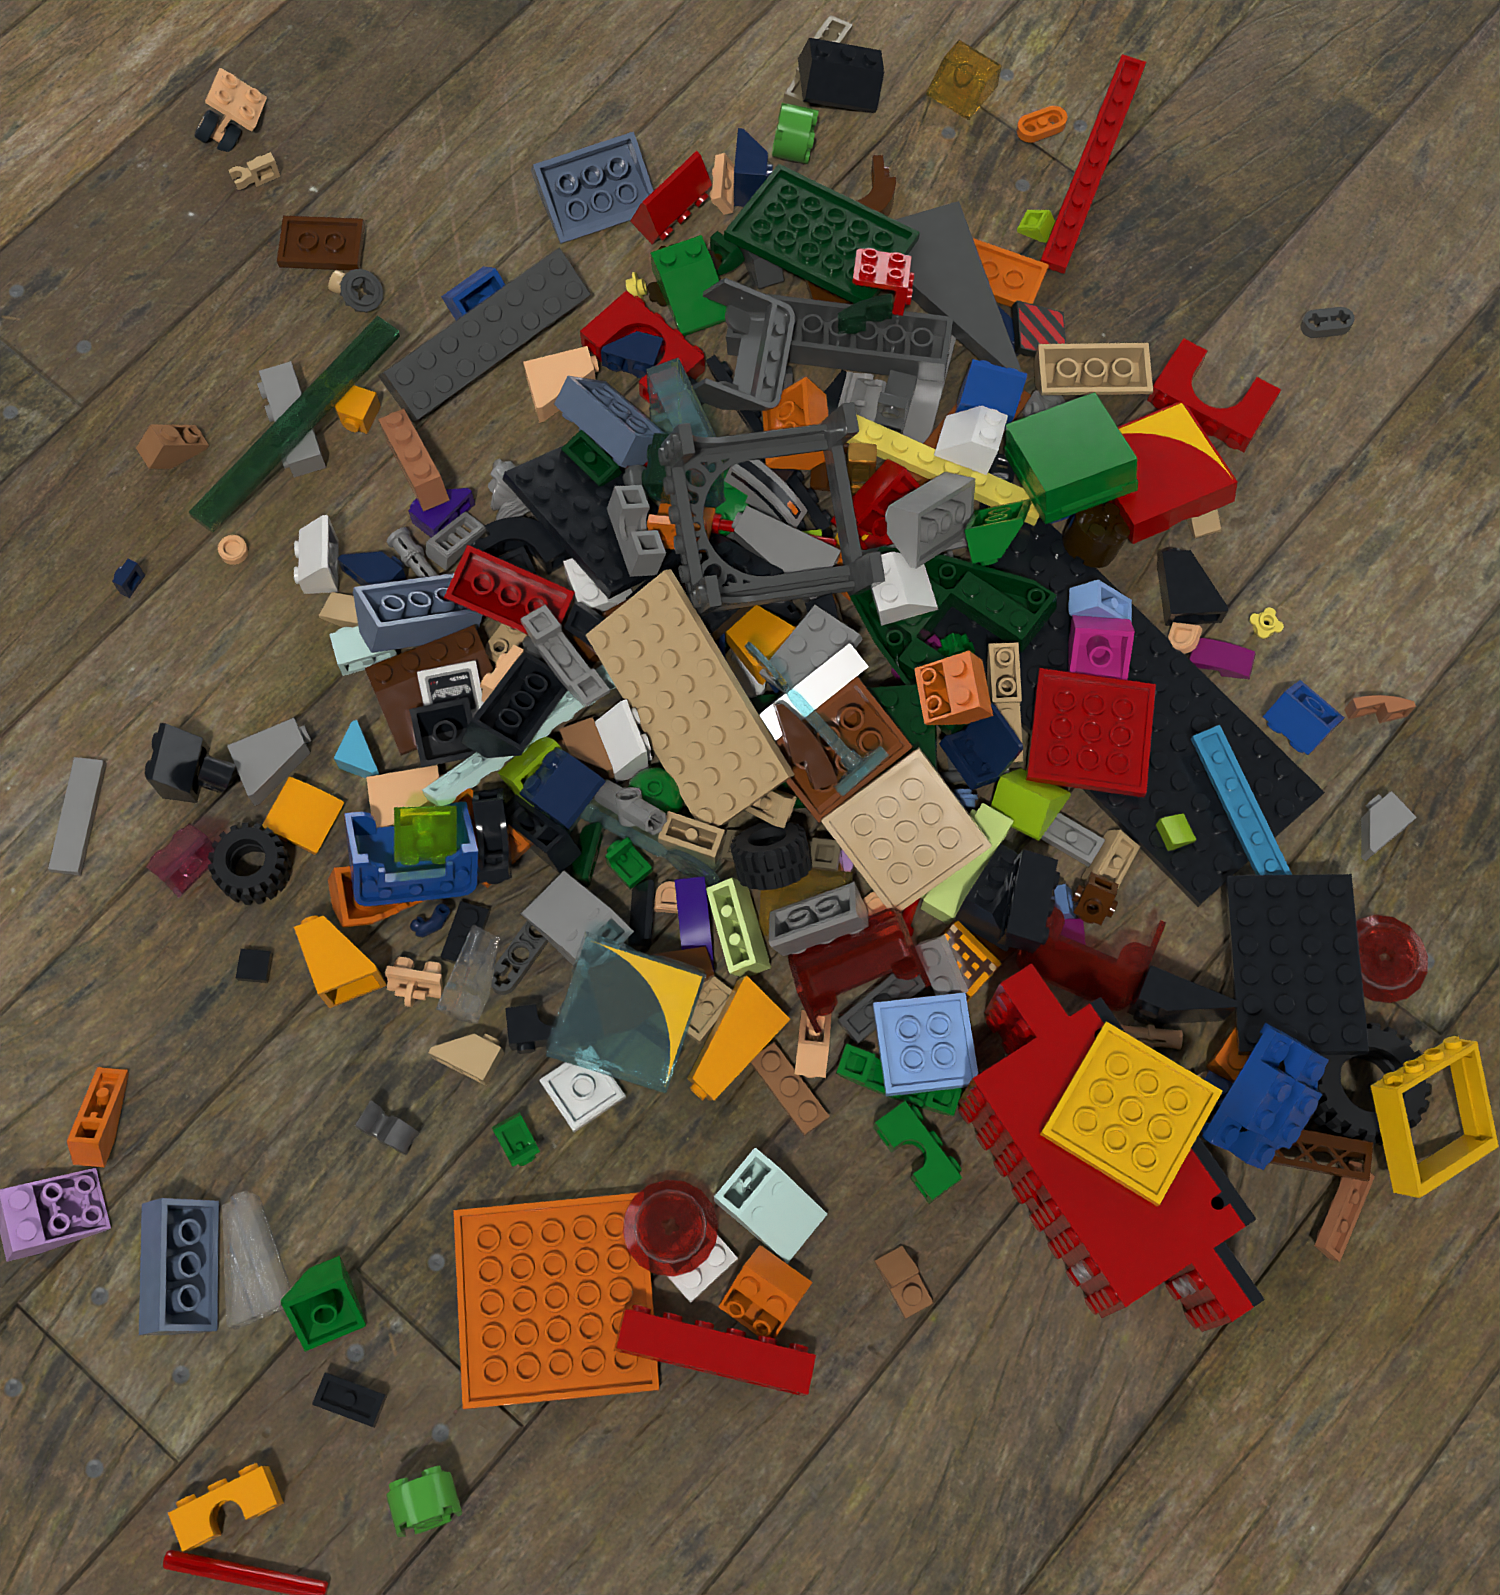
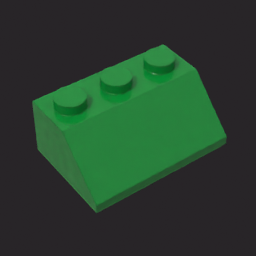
(993, 530)

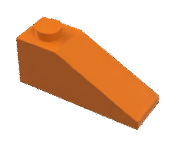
(98, 1118)

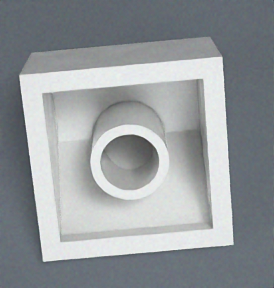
(972, 438)
(317, 557)
(587, 591)
(904, 592)

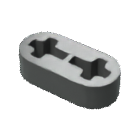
(1327, 322)

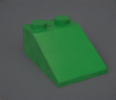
(682, 276)

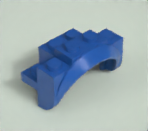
(1267, 1100)

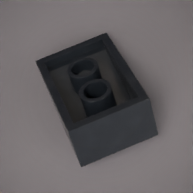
(1174, 1000)

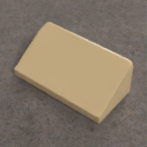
(1113, 857)

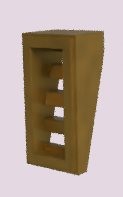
(860, 464)

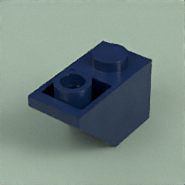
(633, 353)

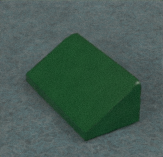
(591, 459)
(589, 845)

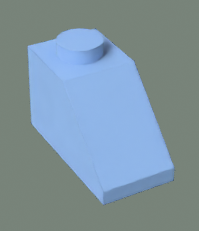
(1098, 600)

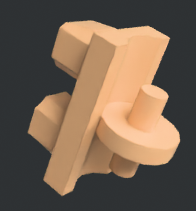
(414, 983)

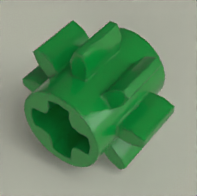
(955, 644)

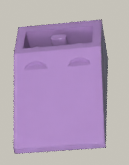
(51, 1213)

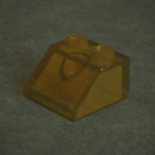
(964, 80)

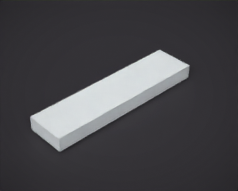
(819, 685)

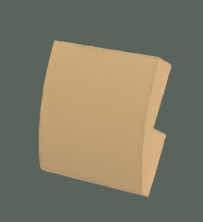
(708, 1008)

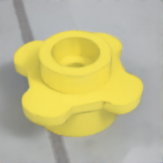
(636, 286)
(1262, 630)

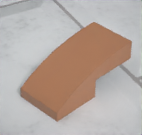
(1386, 707)

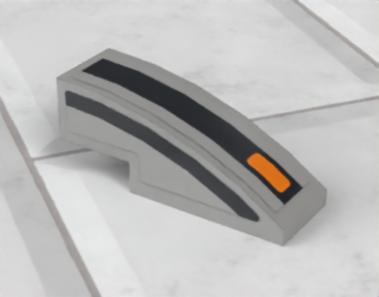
(766, 492)

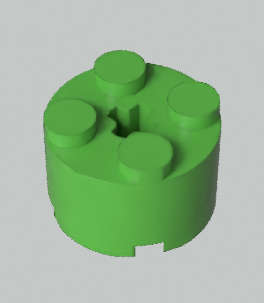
(794, 133)
(423, 1501)

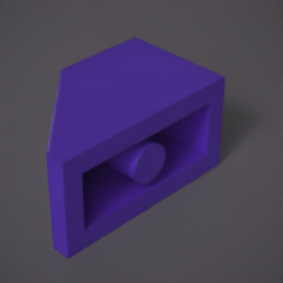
(440, 516)

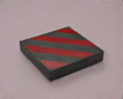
(1036, 326)

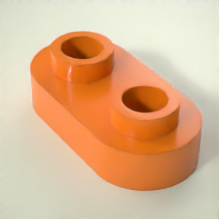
(1039, 124)

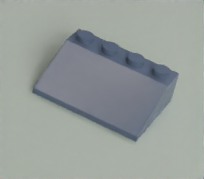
(593, 187)

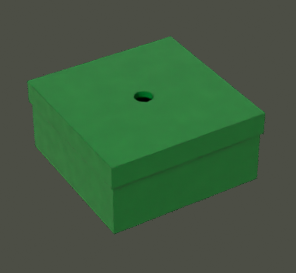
(1071, 458)

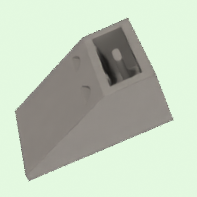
(569, 910)

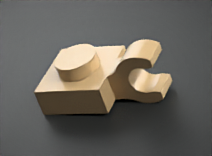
(259, 171)

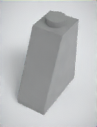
(269, 757)

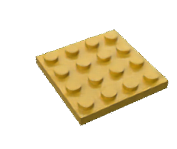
(1131, 1113)

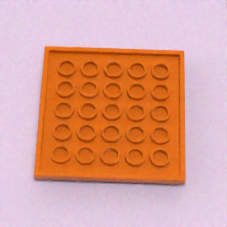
(547, 1301)

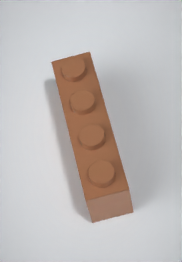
(414, 460)

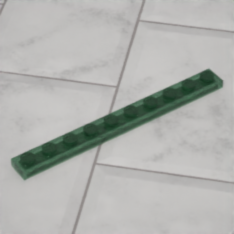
(294, 424)

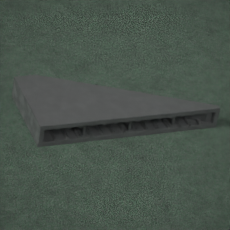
(954, 283)

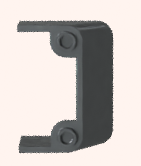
(762, 353)

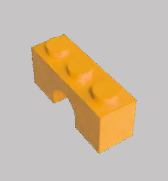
(197, 1517)

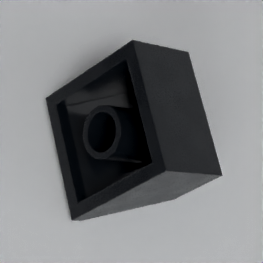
(440, 731)

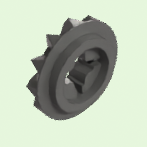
(370, 286)

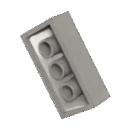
(931, 517)

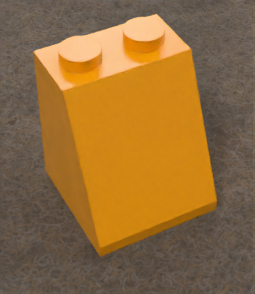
(336, 963)

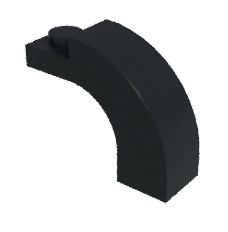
(514, 532)
(492, 836)

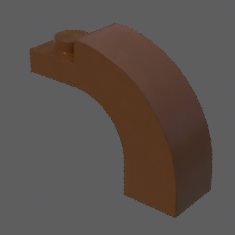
(883, 187)

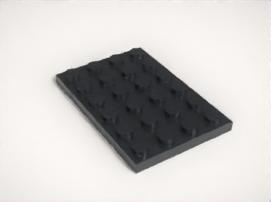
(577, 516)
(1297, 961)

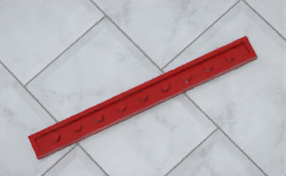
(1093, 163)

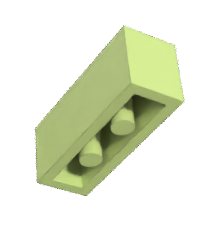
(738, 928)

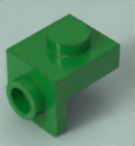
(627, 862)
(516, 1140)

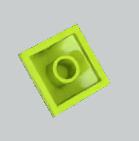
(1028, 802)

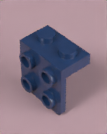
(983, 749)

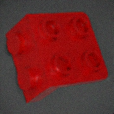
(887, 272)

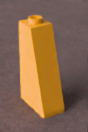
(763, 631)
(738, 1036)

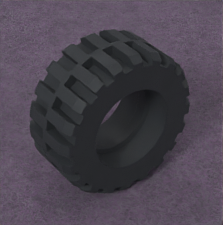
(1346, 1118)

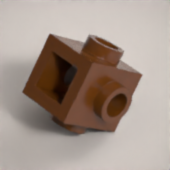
(1095, 899)

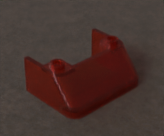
(854, 960)
(1089, 971)

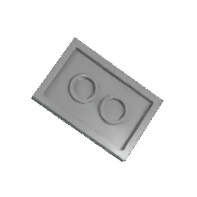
(810, 646)

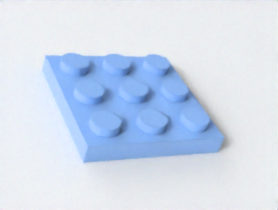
(925, 1044)

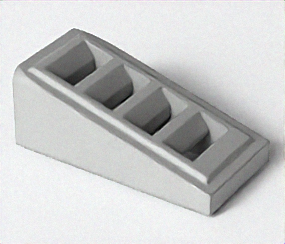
(446, 555)

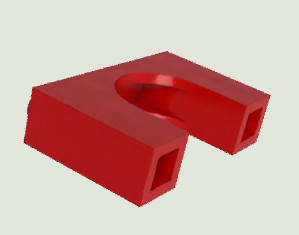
(630, 315)
(1231, 425)

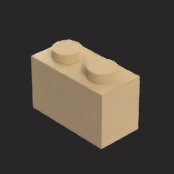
(692, 837)

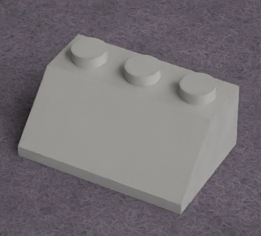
(817, 920)

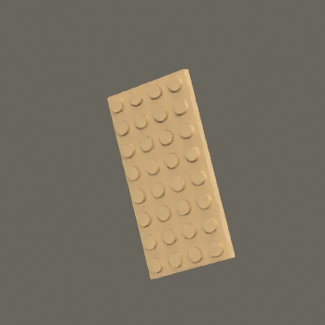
(689, 702)

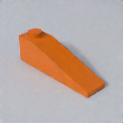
(348, 910)

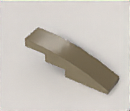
(832, 30)

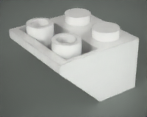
(624, 741)

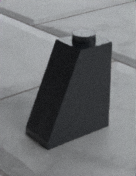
(1187, 590)

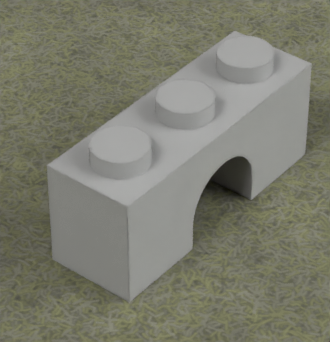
(640, 548)

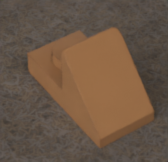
(904, 1282)

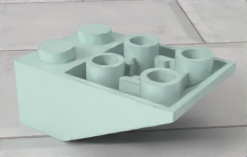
(770, 1205)

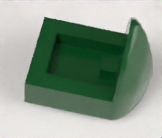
(731, 254)

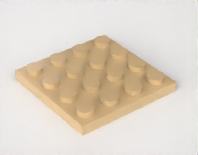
(906, 831)

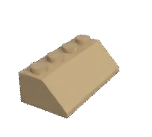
(1093, 368)

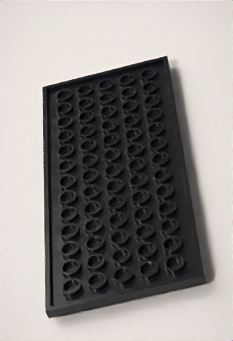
(1183, 707)

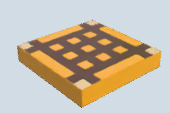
(973, 958)

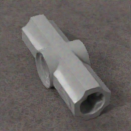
(631, 807)

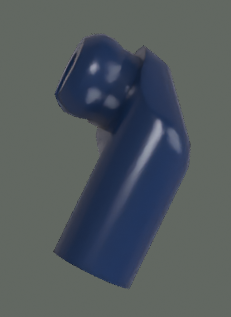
(436, 922)

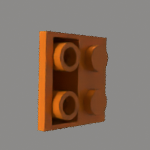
(953, 690)
(765, 1293)

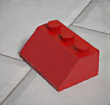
(673, 200)
(872, 501)

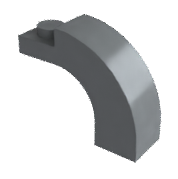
(896, 400)

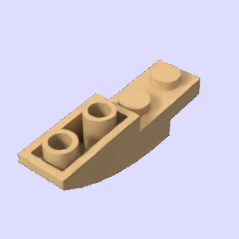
(1005, 684)

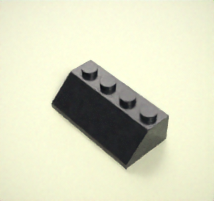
(515, 709)

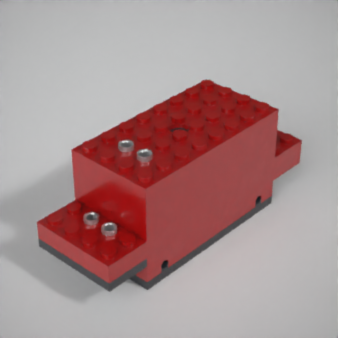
(1101, 1230)

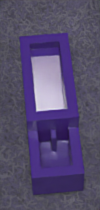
(693, 914)

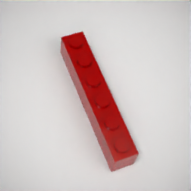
(715, 1352)

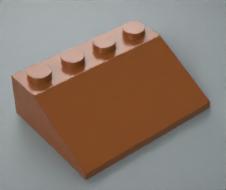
(862, 727)

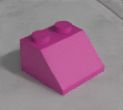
(1100, 646)

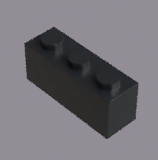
(1029, 901)

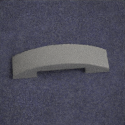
(563, 658)

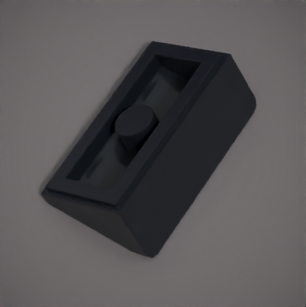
(642, 914)

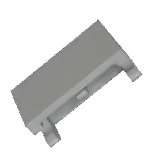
(863, 392)

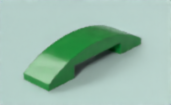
(865, 1070)

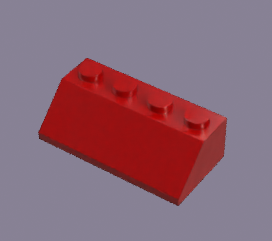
(504, 590)

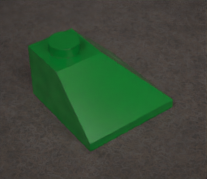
(323, 1304)

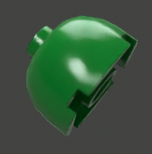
(658, 789)

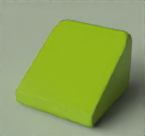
(1037, 225)
(1175, 831)

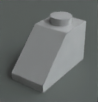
(1382, 823)

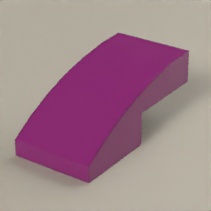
(1223, 657)

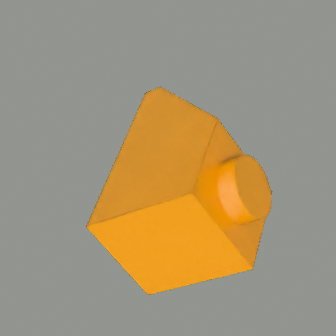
(358, 409)

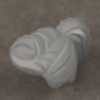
(503, 497)

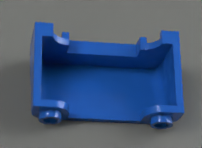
(382, 881)

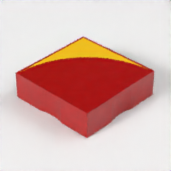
(1176, 472)

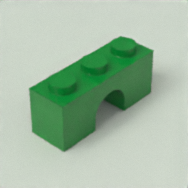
(905, 1127)

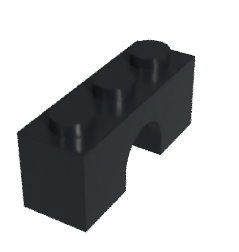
(526, 1029)

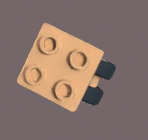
(237, 103)

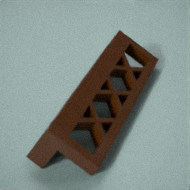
(1336, 1146)

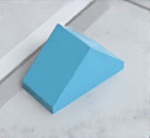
(355, 754)

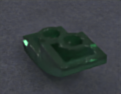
(854, 317)

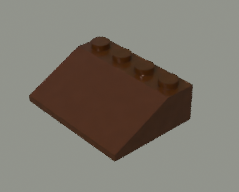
(398, 685)

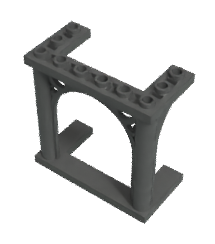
(686, 452)

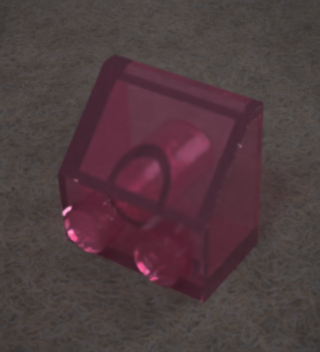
(182, 860)

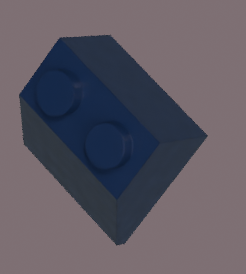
(750, 167)
(561, 787)

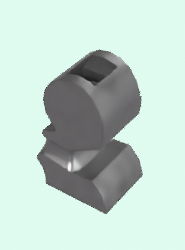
(386, 1129)

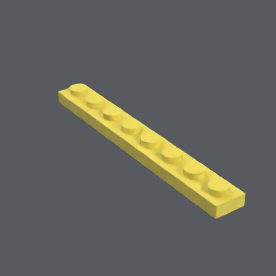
(921, 460)

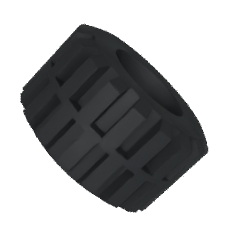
(233, 848)
(771, 856)

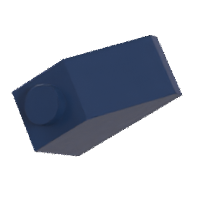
(372, 568)

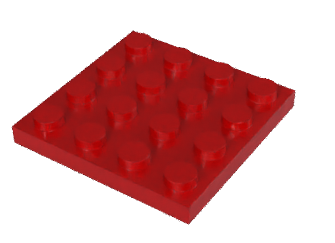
(1091, 732)

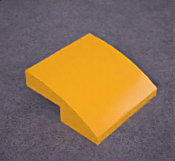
(302, 814)

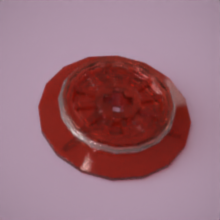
(1408, 960)
(682, 1249)

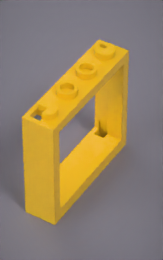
(1474, 1108)

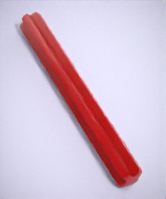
(243, 1574)

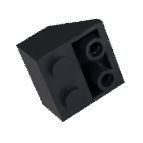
(176, 763)

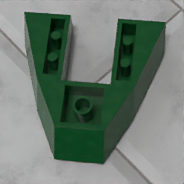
(996, 600)

